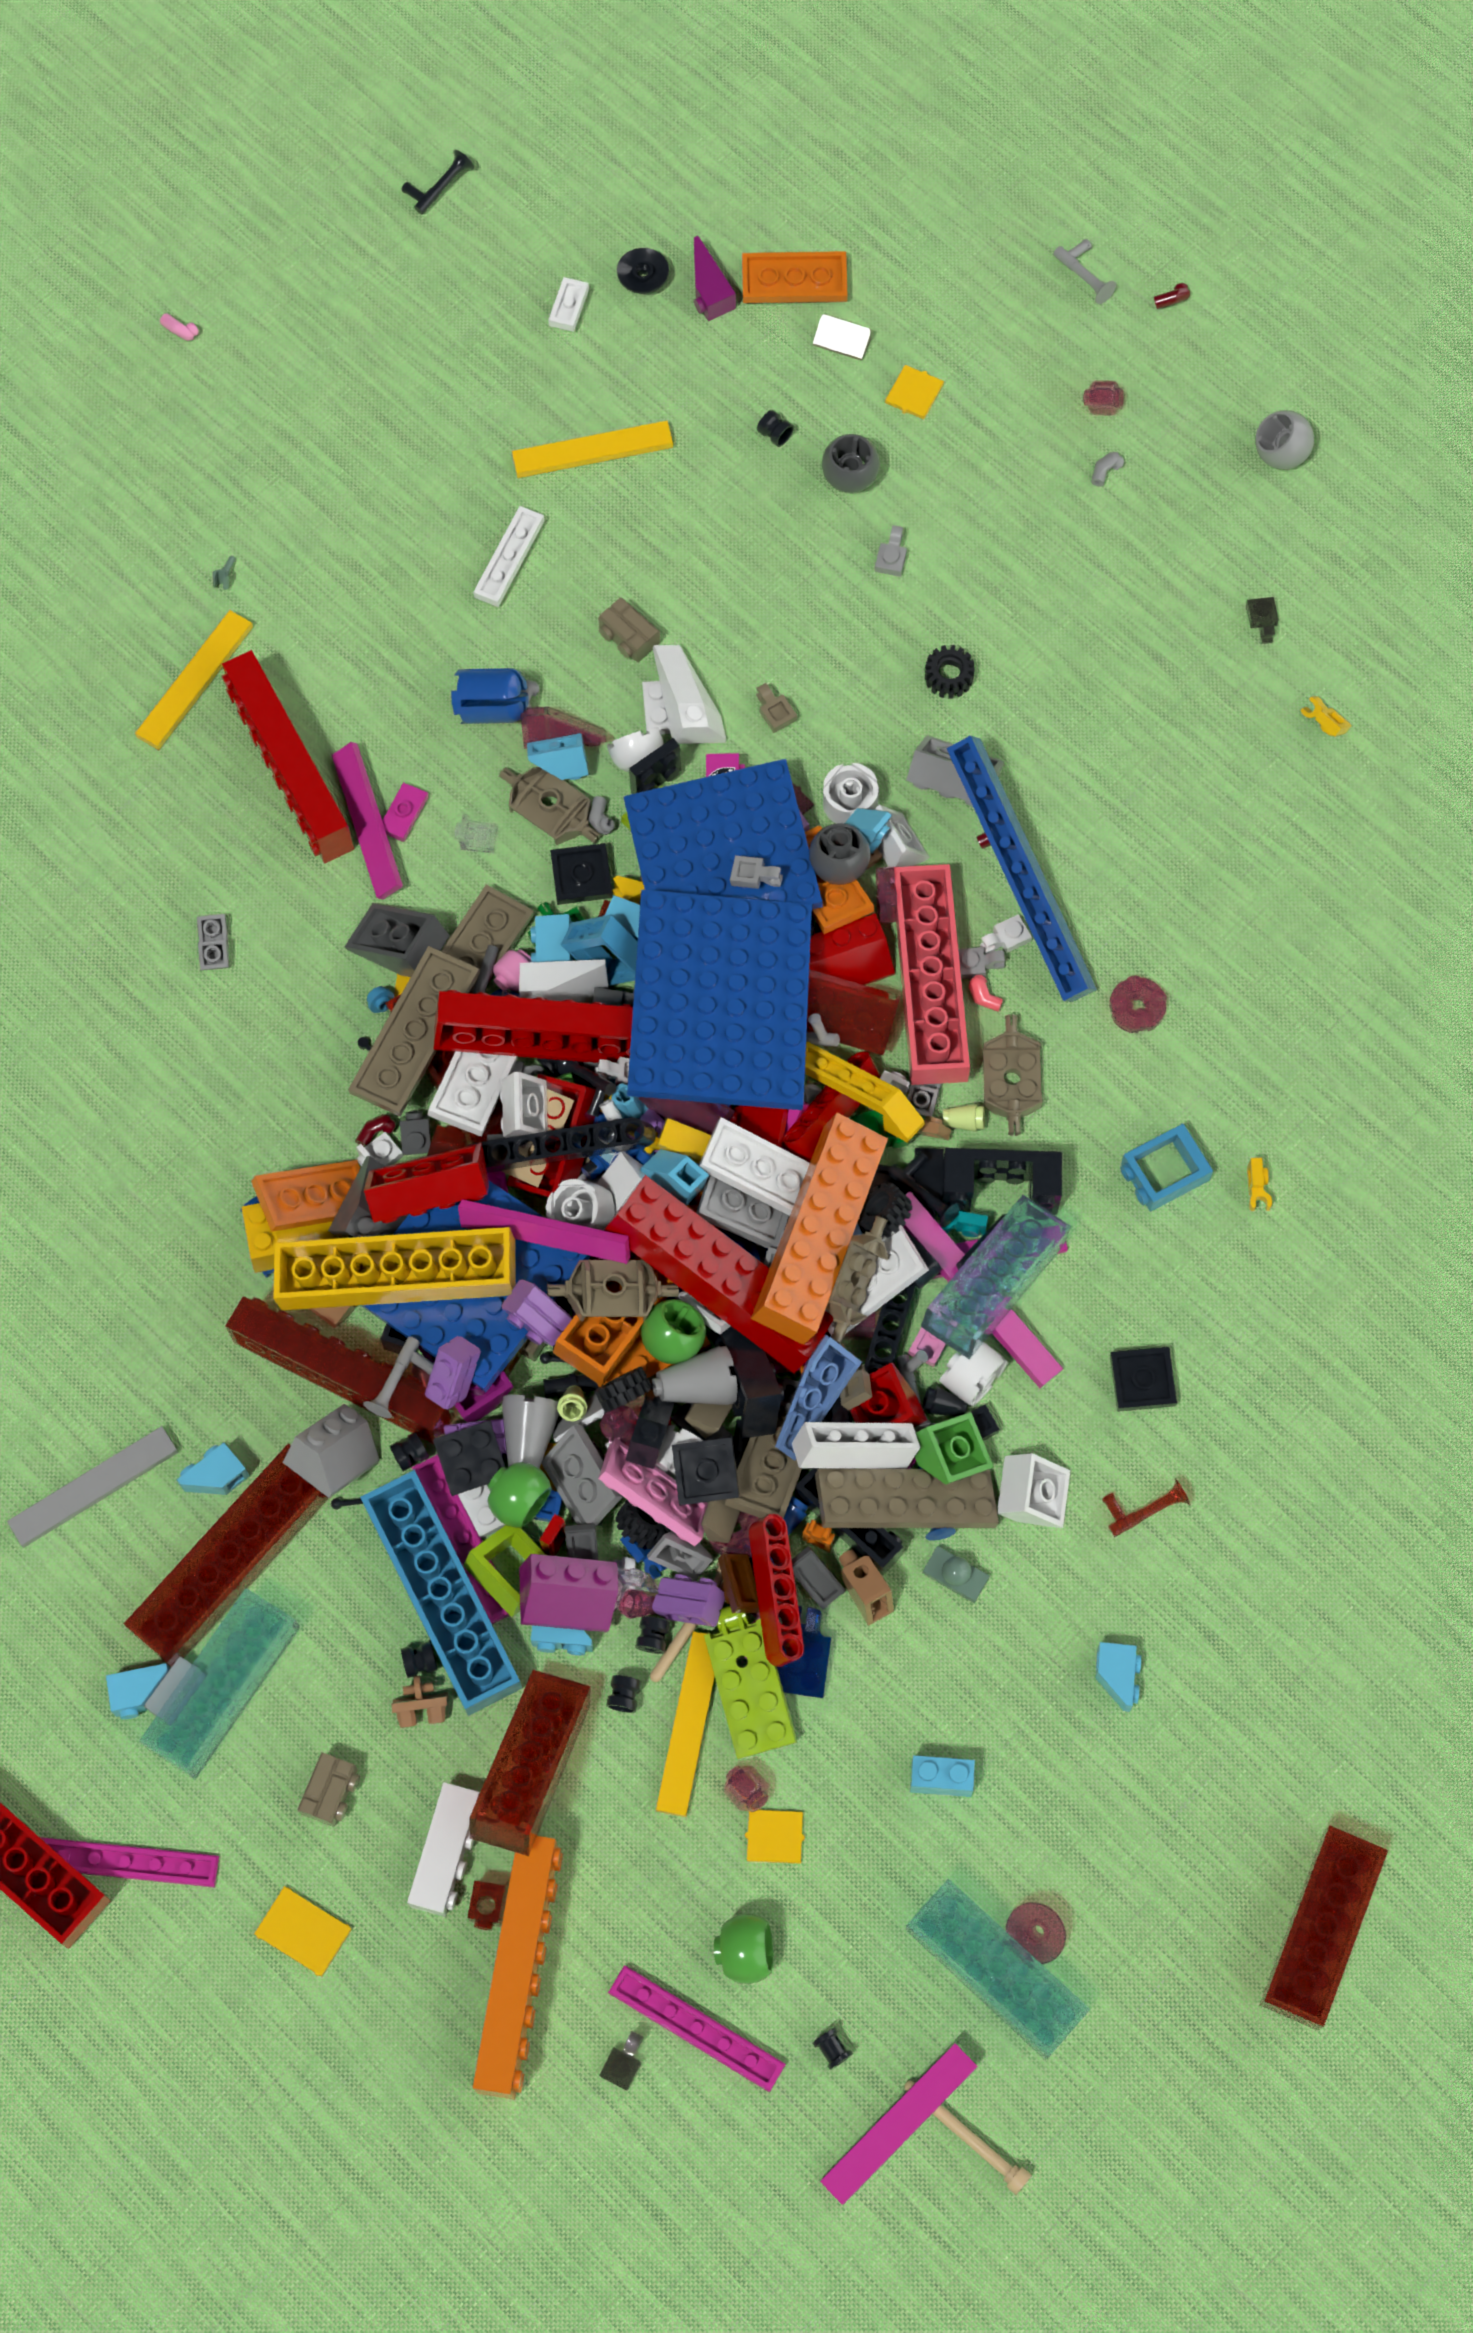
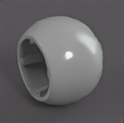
(1284, 439)

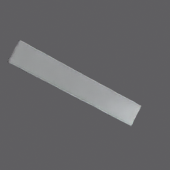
(92, 1487)

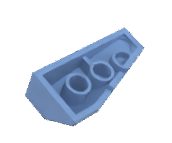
(818, 1389)

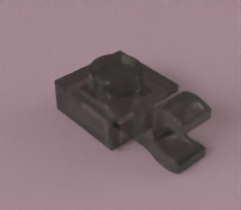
(1263, 615)
(621, 2065)

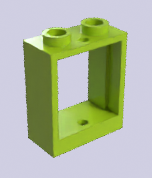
(492, 1581)

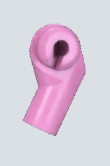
(173, 325)

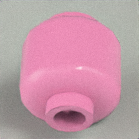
(508, 969)

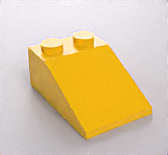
(262, 1240)

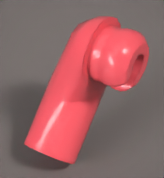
(981, 995)

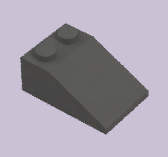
(396, 937)
(354, 1214)

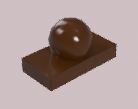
(738, 1583)

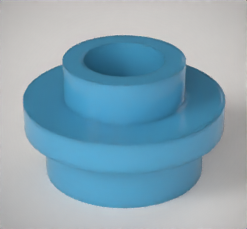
(377, 999)

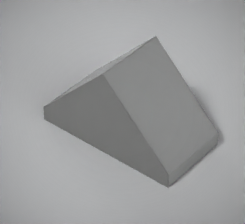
(680, 1555)

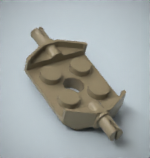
(560, 821)
(1018, 1055)
(854, 1278)
(591, 1298)

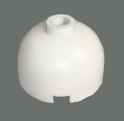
(634, 747)

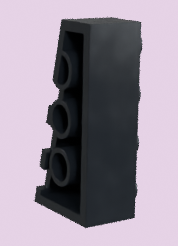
(757, 1386)

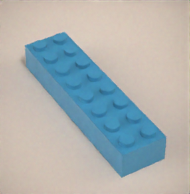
(441, 1593)

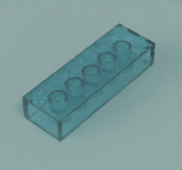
(995, 1276)
(220, 1684)
(997, 1969)

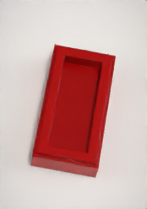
(553, 1536)

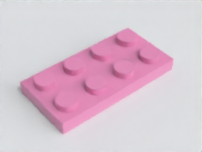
(652, 1492)

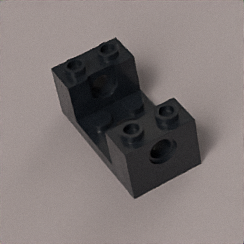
(1040, 1168)

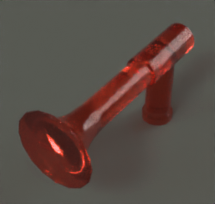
(1124, 1523)

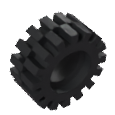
(945, 685)
(886, 1203)
(623, 1389)
(645, 1533)

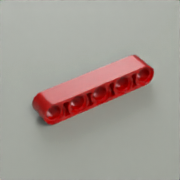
(806, 1131)
(770, 1603)

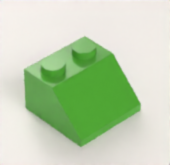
(952, 1449)

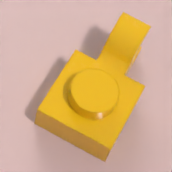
(1331, 721)
(1257, 1179)

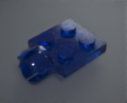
(809, 1672)

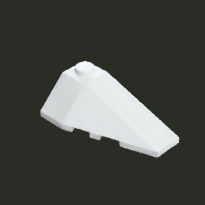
(687, 703)

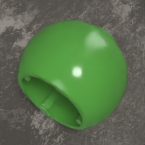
(673, 1331)
(518, 1494)
(745, 1949)

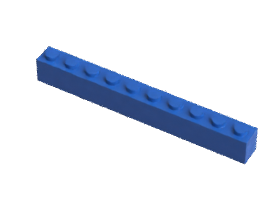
(1021, 869)

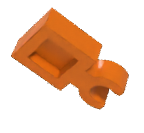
(818, 1536)

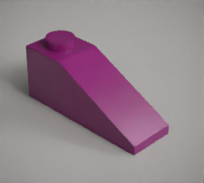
(712, 289)

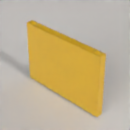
(303, 1931)

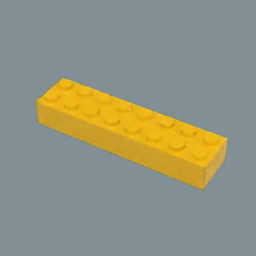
(394, 1268)

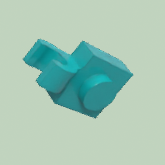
(968, 1223)

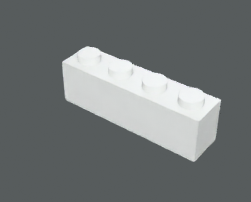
(855, 1445)
(444, 1852)

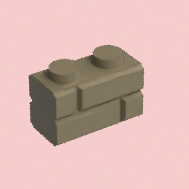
(628, 630)
(328, 1790)

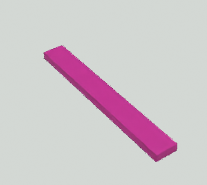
(1011, 1330)

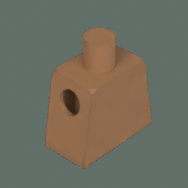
(866, 1587)

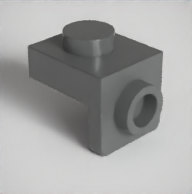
(415, 1133)

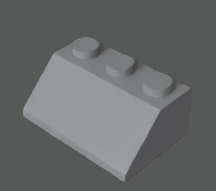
(935, 770)
(333, 1451)

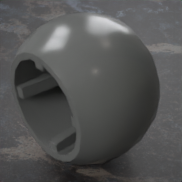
(848, 453)
(839, 854)

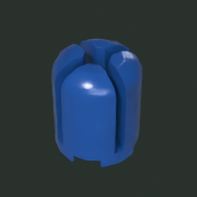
(490, 695)

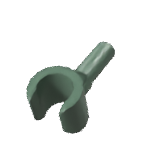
(221, 576)

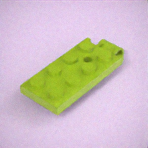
(751, 1694)

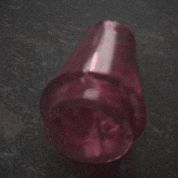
(636, 1604)

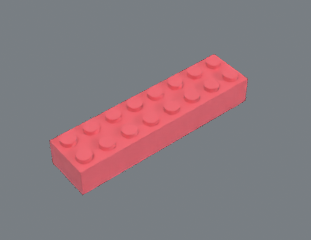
(931, 975)

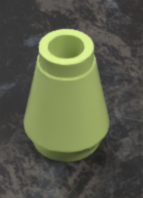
(965, 1117)
(572, 1404)

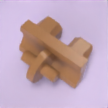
(406, 1707)

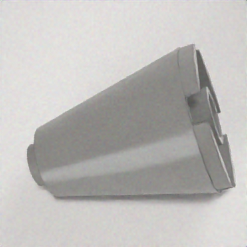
(699, 1380)
(528, 1427)

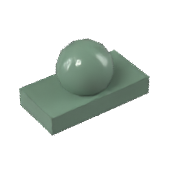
(956, 1574)

